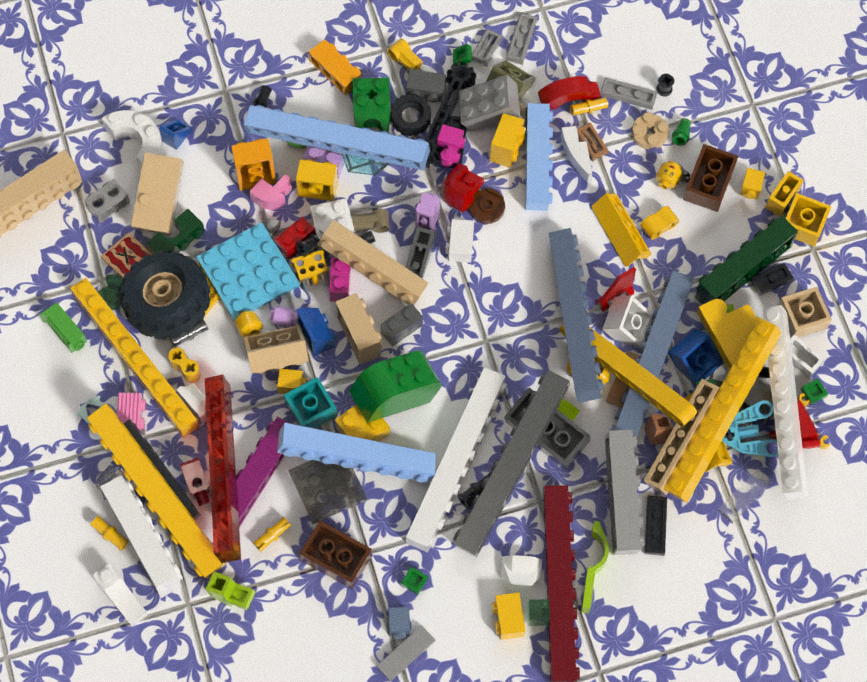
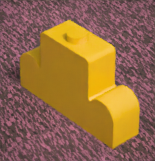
(727, 330)

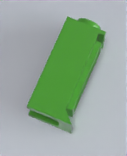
(64, 327)

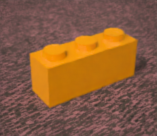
(334, 66)

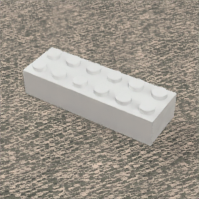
(142, 537)

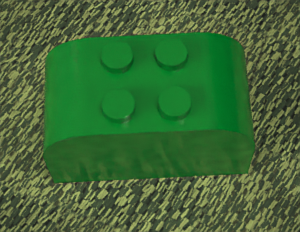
(395, 386)

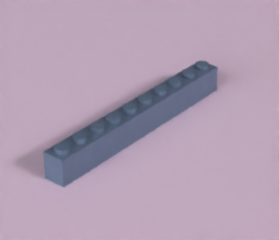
(575, 315)
(656, 347)

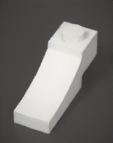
(120, 594)

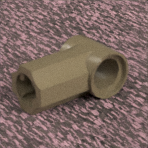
(376, 221)

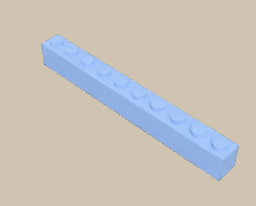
(337, 137)

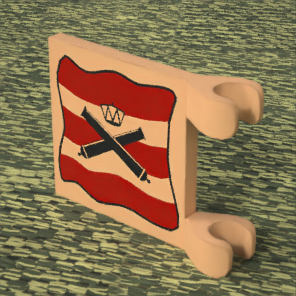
(125, 254)

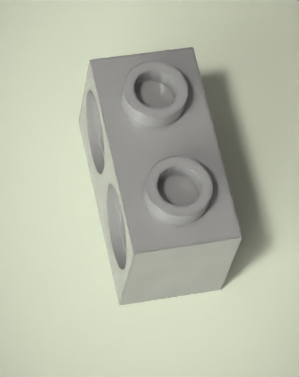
(110, 204)

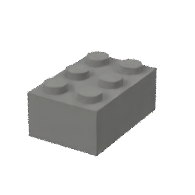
(486, 102)

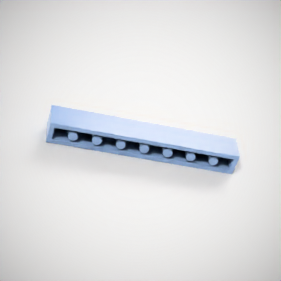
(356, 453)

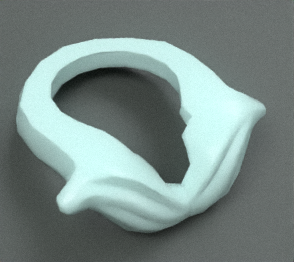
(93, 401)

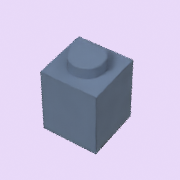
(399, 622)

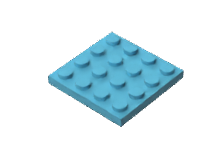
(248, 271)

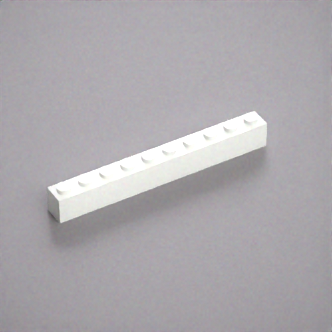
(786, 408)
(455, 460)

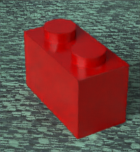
(287, 240)

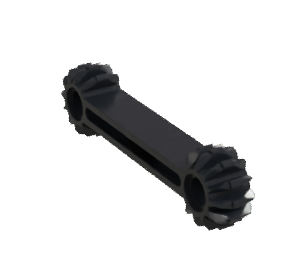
(445, 110)

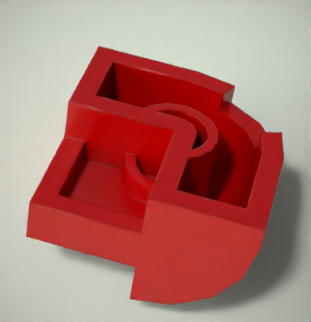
(460, 187)

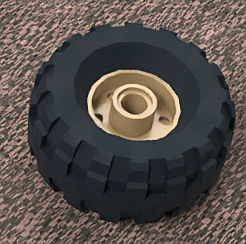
(165, 295)

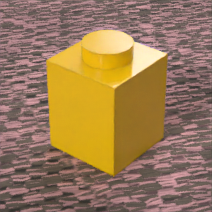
(752, 183)
(289, 380)

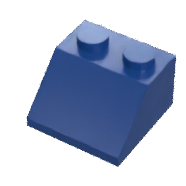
(316, 330)
(696, 356)

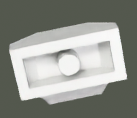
(194, 401)
(521, 569)

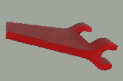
(622, 284)

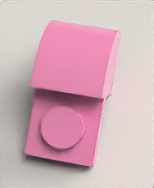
(271, 197)

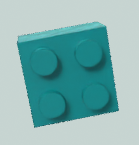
(310, 404)

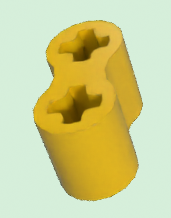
(659, 222)
(184, 365)

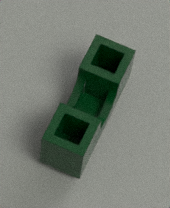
(189, 229)

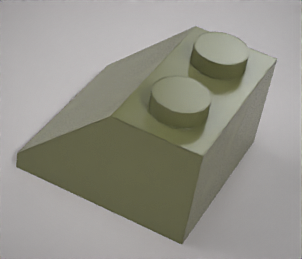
(522, 78)

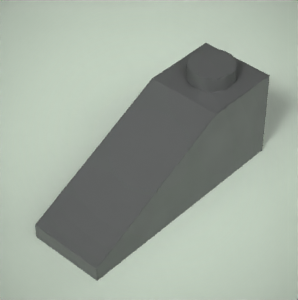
(421, 250)

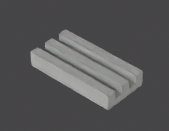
(485, 61)

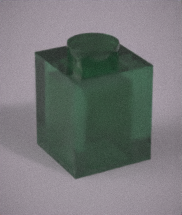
(538, 612)

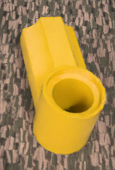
(402, 52)

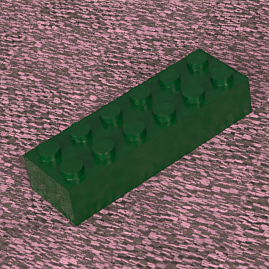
(747, 262)

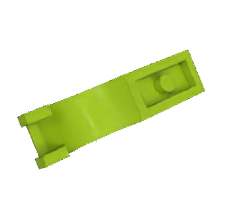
(598, 534)

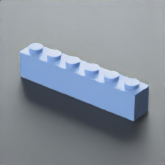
(537, 156)

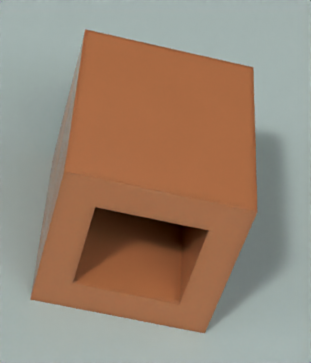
(658, 428)

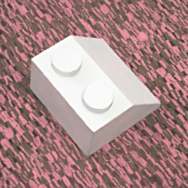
(627, 321)

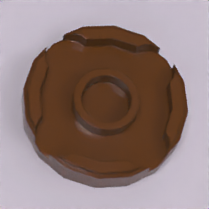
(487, 206)

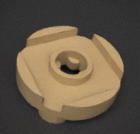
(651, 140)

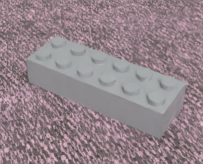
(622, 490)

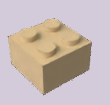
(806, 312)

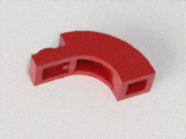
(568, 90)

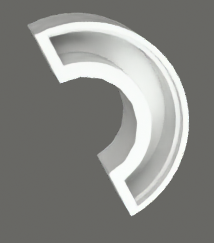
(137, 126)

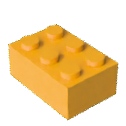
(253, 162)

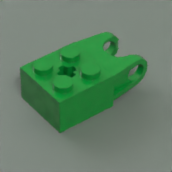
(371, 103)

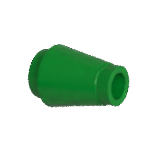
(682, 132)

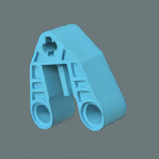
(756, 447)

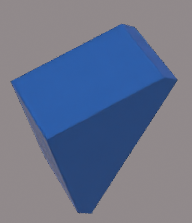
(174, 133)

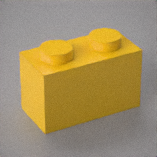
(784, 193)
(509, 616)

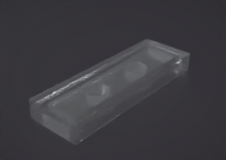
(745, 496)

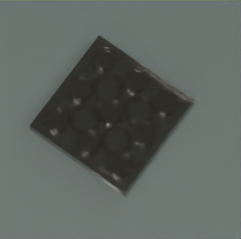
(326, 488)

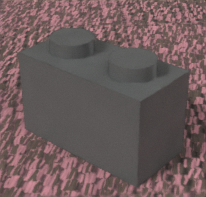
(426, 84)
(401, 324)

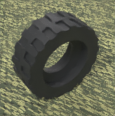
(416, 102)

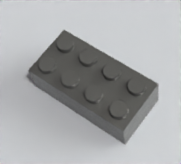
(562, 438)

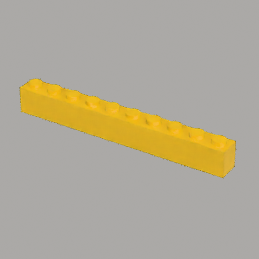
(134, 358)
(723, 410)
(156, 490)

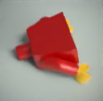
(808, 430)

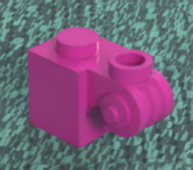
(450, 141)

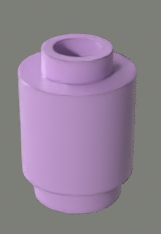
(283, 316)

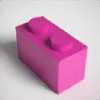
(339, 280)

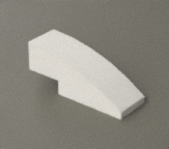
(576, 152)

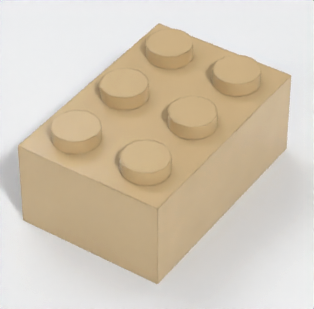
(359, 328)
(276, 349)

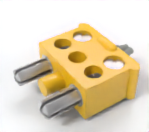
(311, 262)

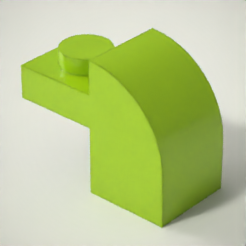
(228, 592)

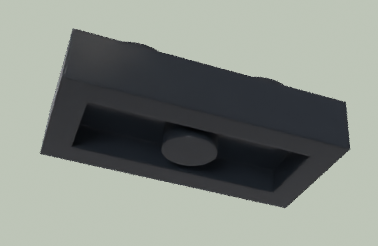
(771, 279)

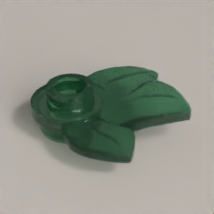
(111, 292)

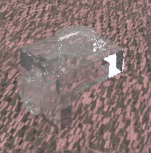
(107, 475)

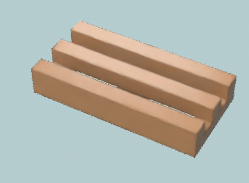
(598, 154)

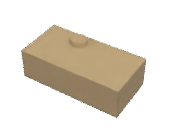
(157, 193)

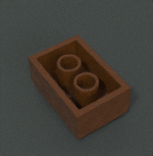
(710, 177)
(335, 554)

